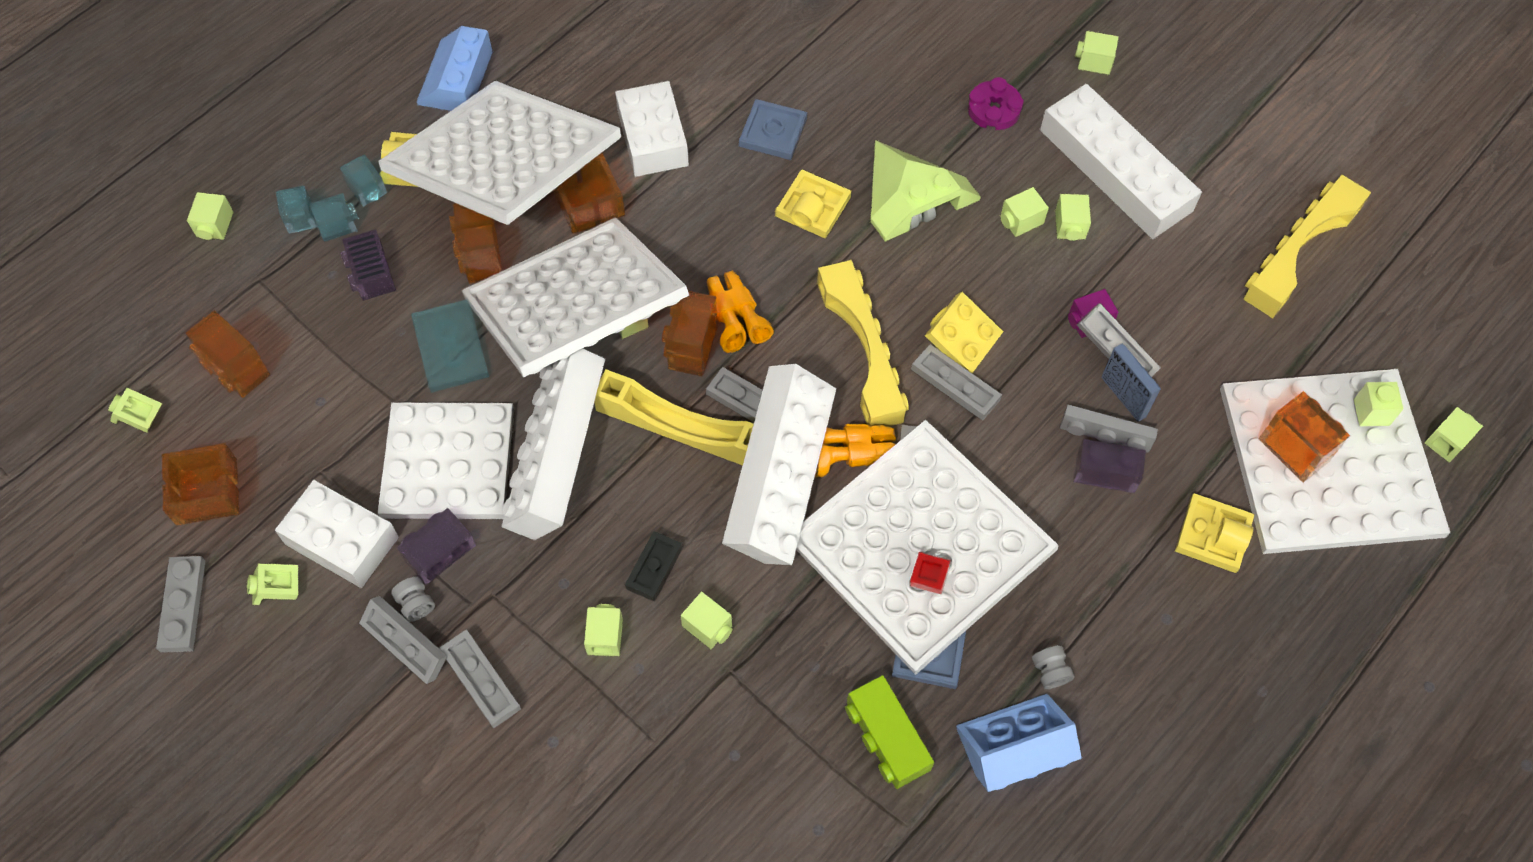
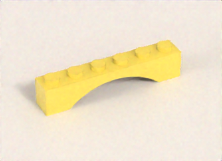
(1278, 279)
(843, 294)
(636, 405)

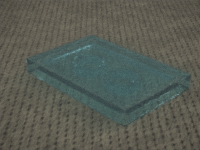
(449, 345)

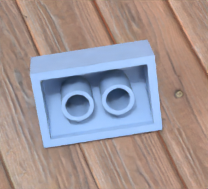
(456, 69)
(1019, 742)

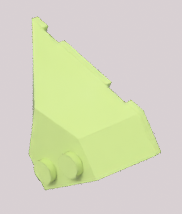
(910, 186)

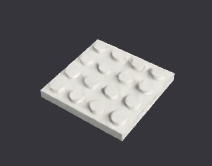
(446, 459)

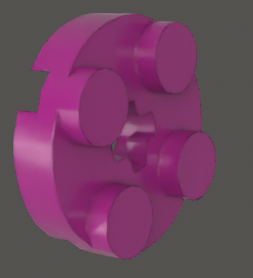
(1001, 93)

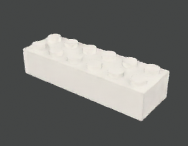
(1120, 161)
(552, 445)
(779, 465)

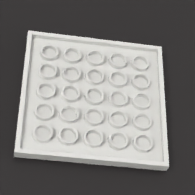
(500, 151)
(573, 295)
(1367, 493)
(930, 503)

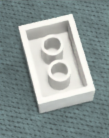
(652, 128)
(337, 533)

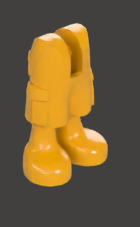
(733, 303)
(861, 446)

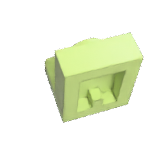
(134, 409)
(273, 582)

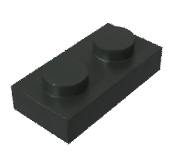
(653, 566)

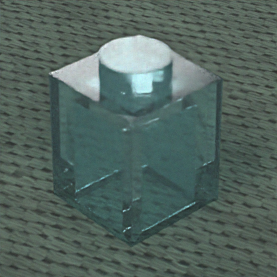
(363, 180)
(295, 209)
(334, 217)

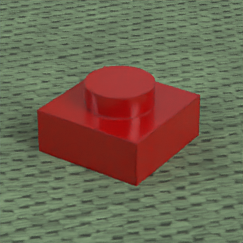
(930, 573)

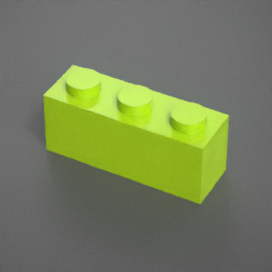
(888, 732)

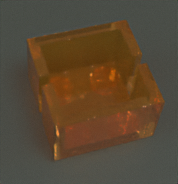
(591, 200)
(475, 244)
(690, 333)
(227, 354)
(1303, 436)
(205, 484)

